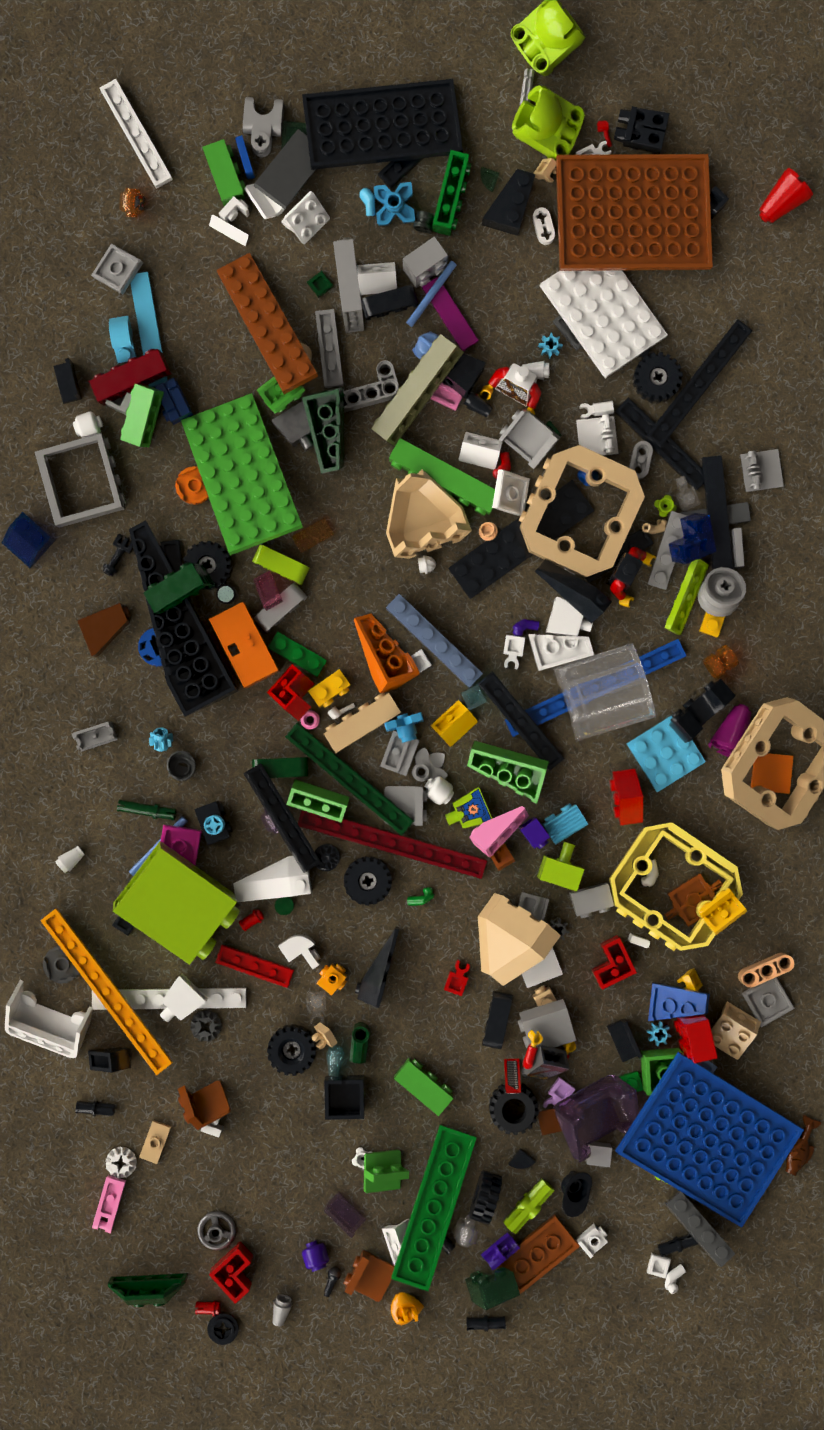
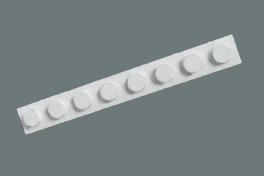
(152, 998)

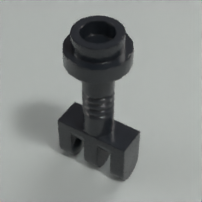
(109, 569)

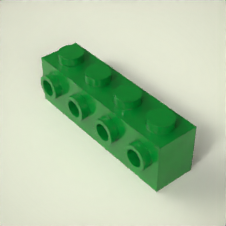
(450, 193)

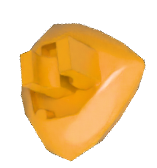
(405, 1308)

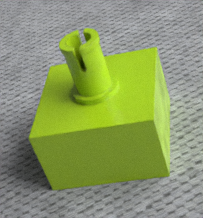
(560, 870)

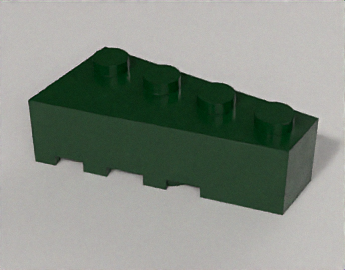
(326, 424)

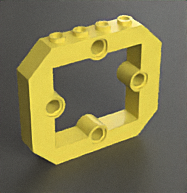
(627, 870)

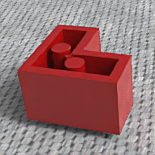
(290, 691)
(627, 797)
(618, 964)
(229, 1274)

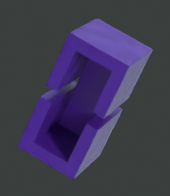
(534, 833)

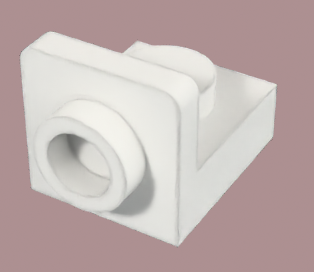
(231, 209)

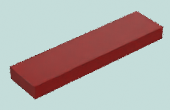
(254, 966)

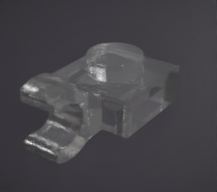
(686, 497)

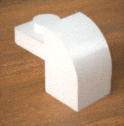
(298, 945)

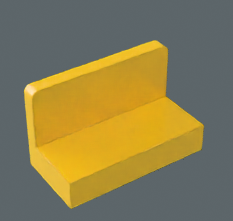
(454, 723)

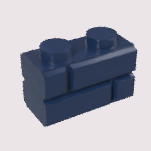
(174, 402)

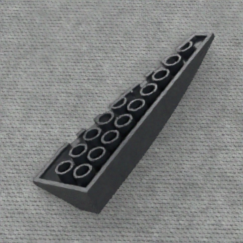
(186, 650)

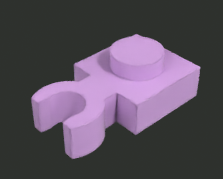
(559, 1091)

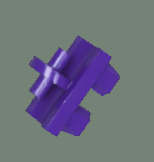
(500, 1251)

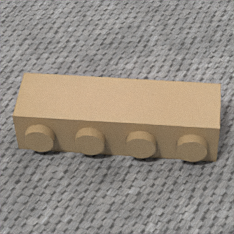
(362, 722)

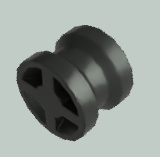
(424, 222)

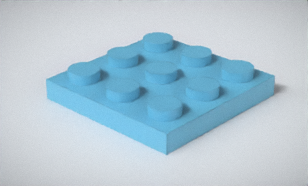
(664, 754)

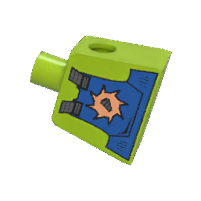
(469, 810)

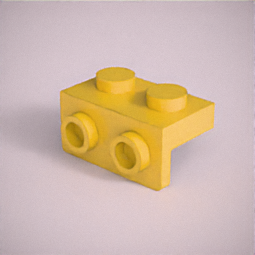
(722, 911)

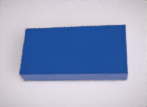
(244, 157)

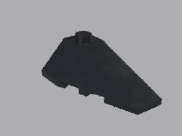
(580, 594)
(374, 980)

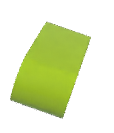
(280, 564)

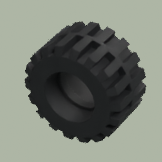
(517, 1124)

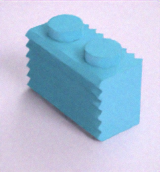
(565, 823)

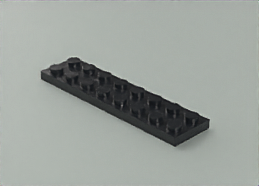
(508, 548)

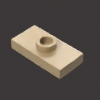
(155, 1142)

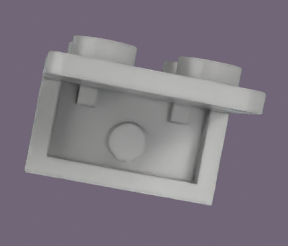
(409, 800)

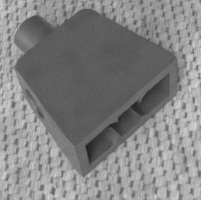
(295, 426)

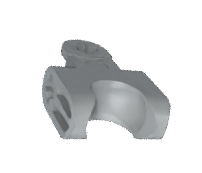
(262, 126)

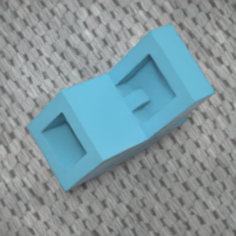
(121, 338)

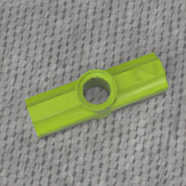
(528, 1206)

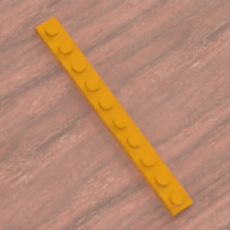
(106, 991)

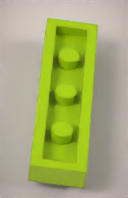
(686, 596)

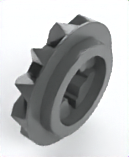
(205, 1016)

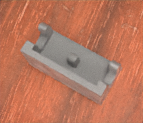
(95, 736)

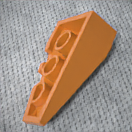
(386, 660)

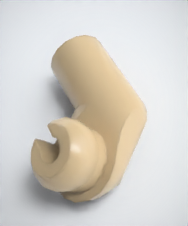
(654, 529)

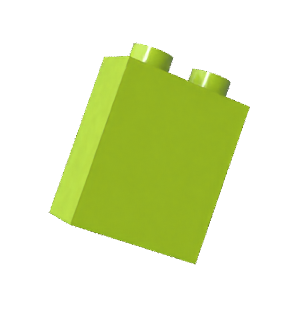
(176, 904)

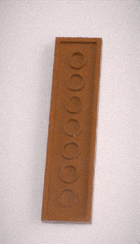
(267, 323)

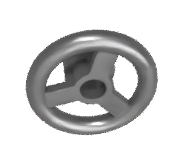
(211, 1236)

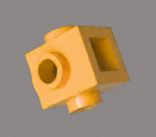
(332, 985)

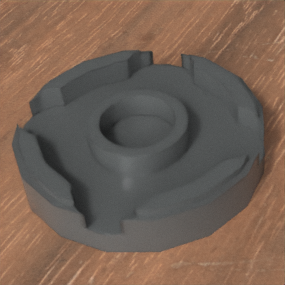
(58, 966)

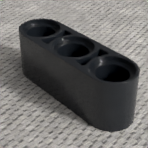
(389, 301)
(497, 1020)

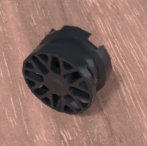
(328, 856)

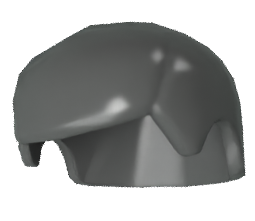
(180, 772)

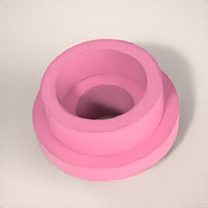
(305, 724)

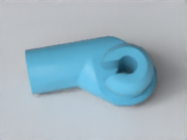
(369, 200)

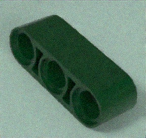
(284, 766)

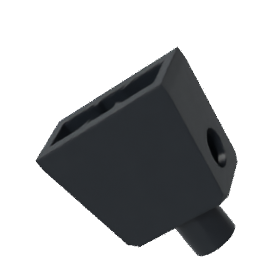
(465, 374)

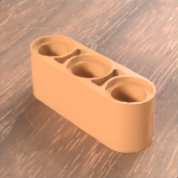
(775, 969)

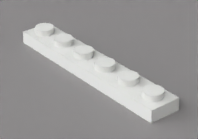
(136, 133)

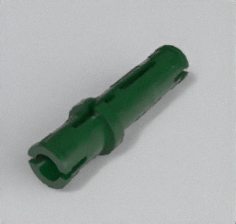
(154, 811)

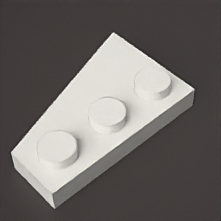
(559, 650)

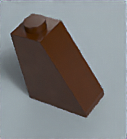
(104, 627)

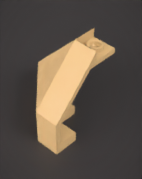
(423, 516)
(511, 939)

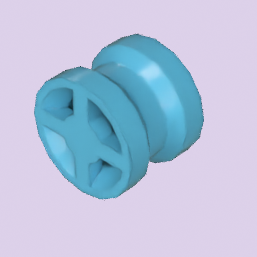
(211, 826)

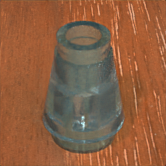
(334, 1060)

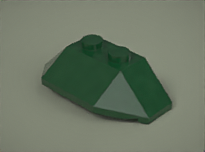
(147, 1288)

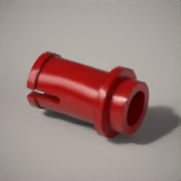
(251, 920)
(208, 1308)

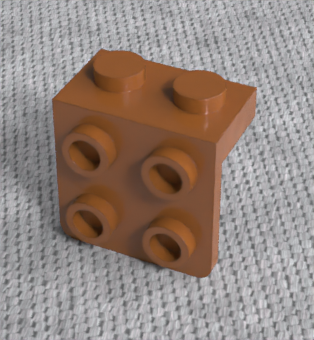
(204, 1105)
(369, 1276)

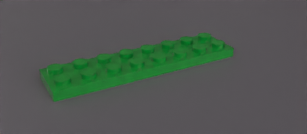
(433, 1208)

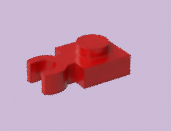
(456, 980)

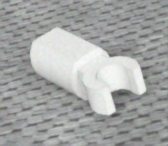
(597, 409)

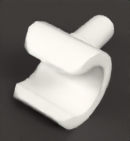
(334, 713)

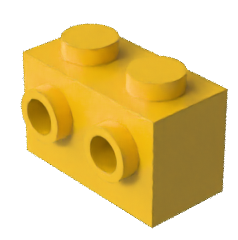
(329, 688)

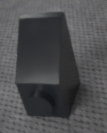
(109, 1059)

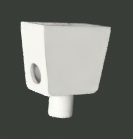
(566, 619)
(182, 999)

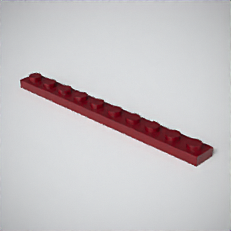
(395, 844)

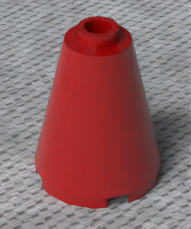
(785, 196)

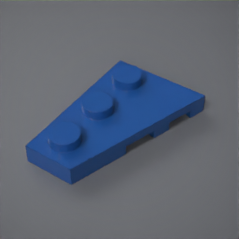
(675, 1002)

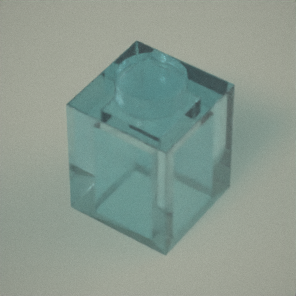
(473, 697)

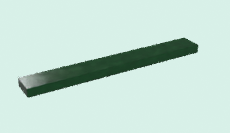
(349, 778)

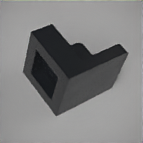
(717, 201)

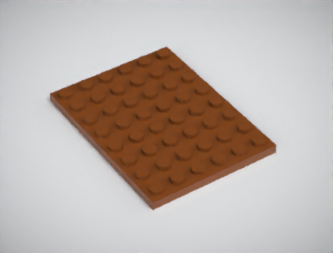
(634, 212)

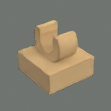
(544, 170)
(324, 1035)

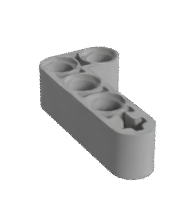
(379, 387)

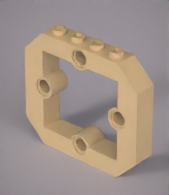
(611, 473)
(746, 753)

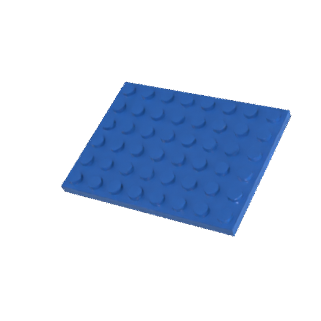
(709, 1139)

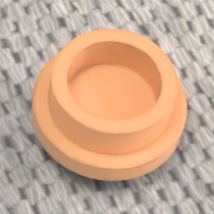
(488, 531)

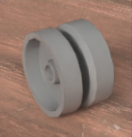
(721, 592)

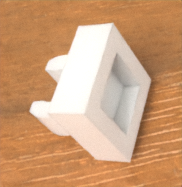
(213, 1128)

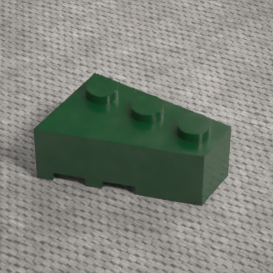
(177, 587)

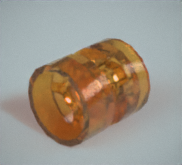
(714, 664)

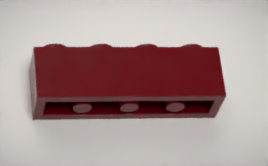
(122, 378)

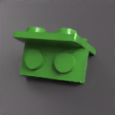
(274, 397)
(383, 1171)

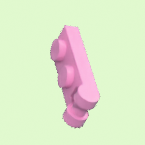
(109, 1203)

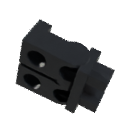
(644, 129)

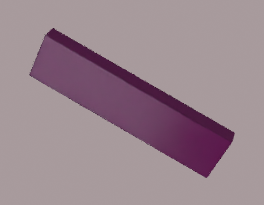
(452, 317)

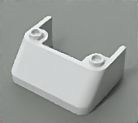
(45, 1026)

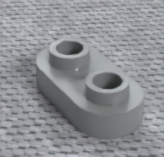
(639, 460)

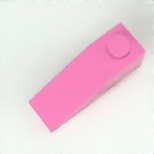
(496, 831)

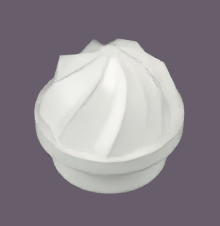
(426, 564)

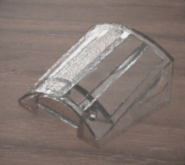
(605, 692)

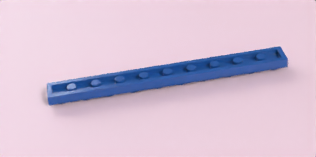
(650, 661)

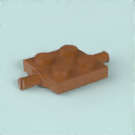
(688, 895)

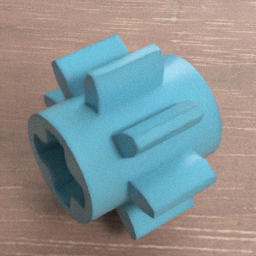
(555, 344)
(161, 739)
(662, 1038)

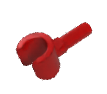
(603, 126)

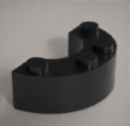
(697, 712)

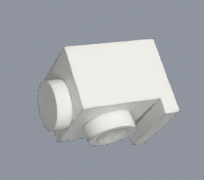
(585, 1238)

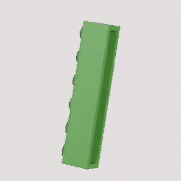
(452, 480)

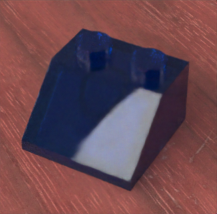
(27, 539)

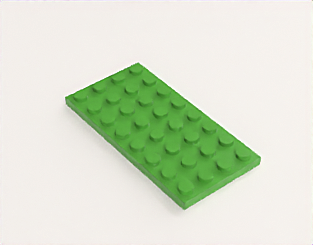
(241, 474)

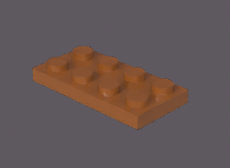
(540, 1252)

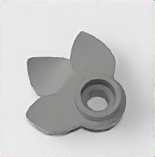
(430, 763)

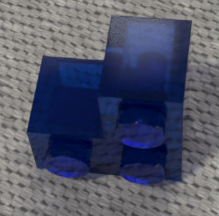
(697, 539)

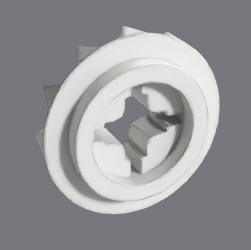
(128, 1158)

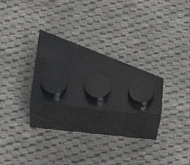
(510, 205)

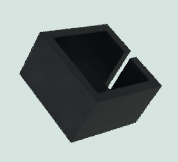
(344, 1097)

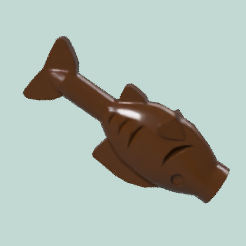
(802, 1151)

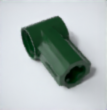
(359, 1044)

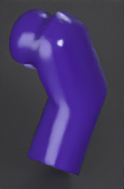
(525, 624)

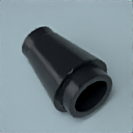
(477, 404)

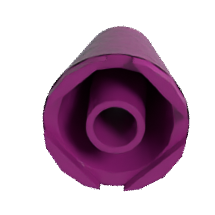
(731, 730)

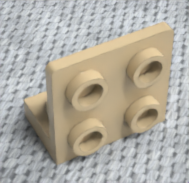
(734, 1030)

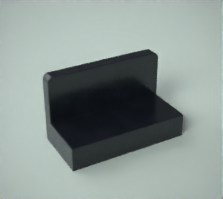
(67, 382)
(624, 1040)

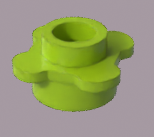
(660, 505)

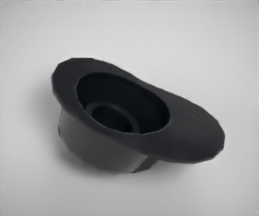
(576, 1193)

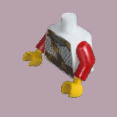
(515, 383)

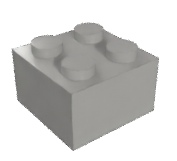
(425, 262)

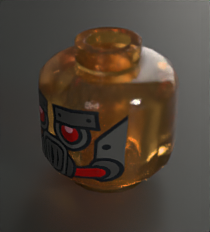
(132, 202)

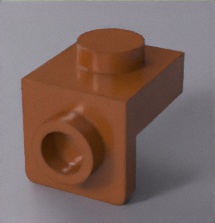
(502, 857)

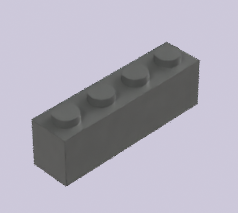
(699, 1229)

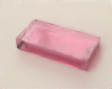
(268, 590)

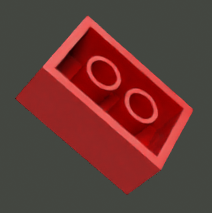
(695, 1038)

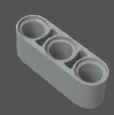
(291, 598)

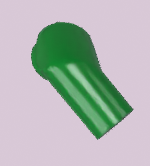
(423, 899)

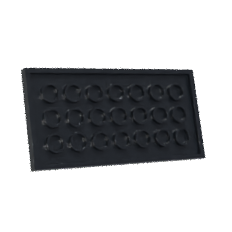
(382, 124)

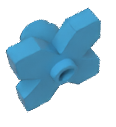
(402, 210)
(405, 726)

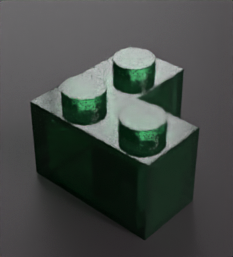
(492, 1289)

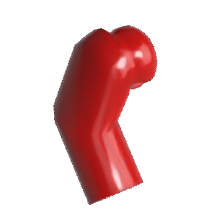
(505, 464)

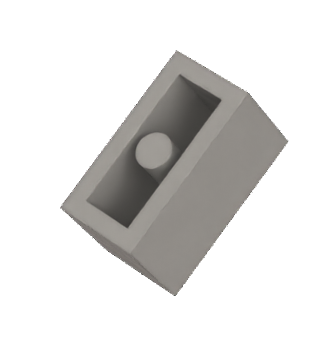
(591, 900)

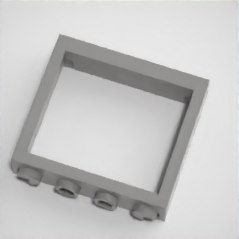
(348, 285)
(47, 478)

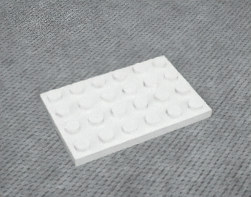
(604, 315)

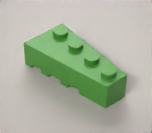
(509, 768)

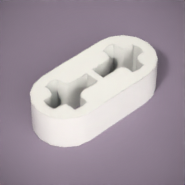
(547, 224)

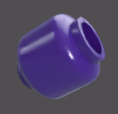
(315, 1256)

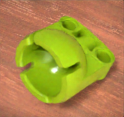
(548, 36)
(548, 123)

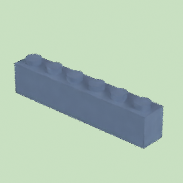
(434, 641)

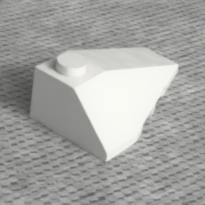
(274, 881)

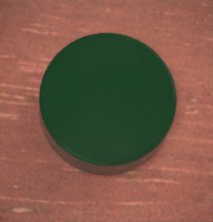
(284, 905)

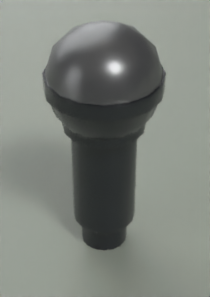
(333, 1275)

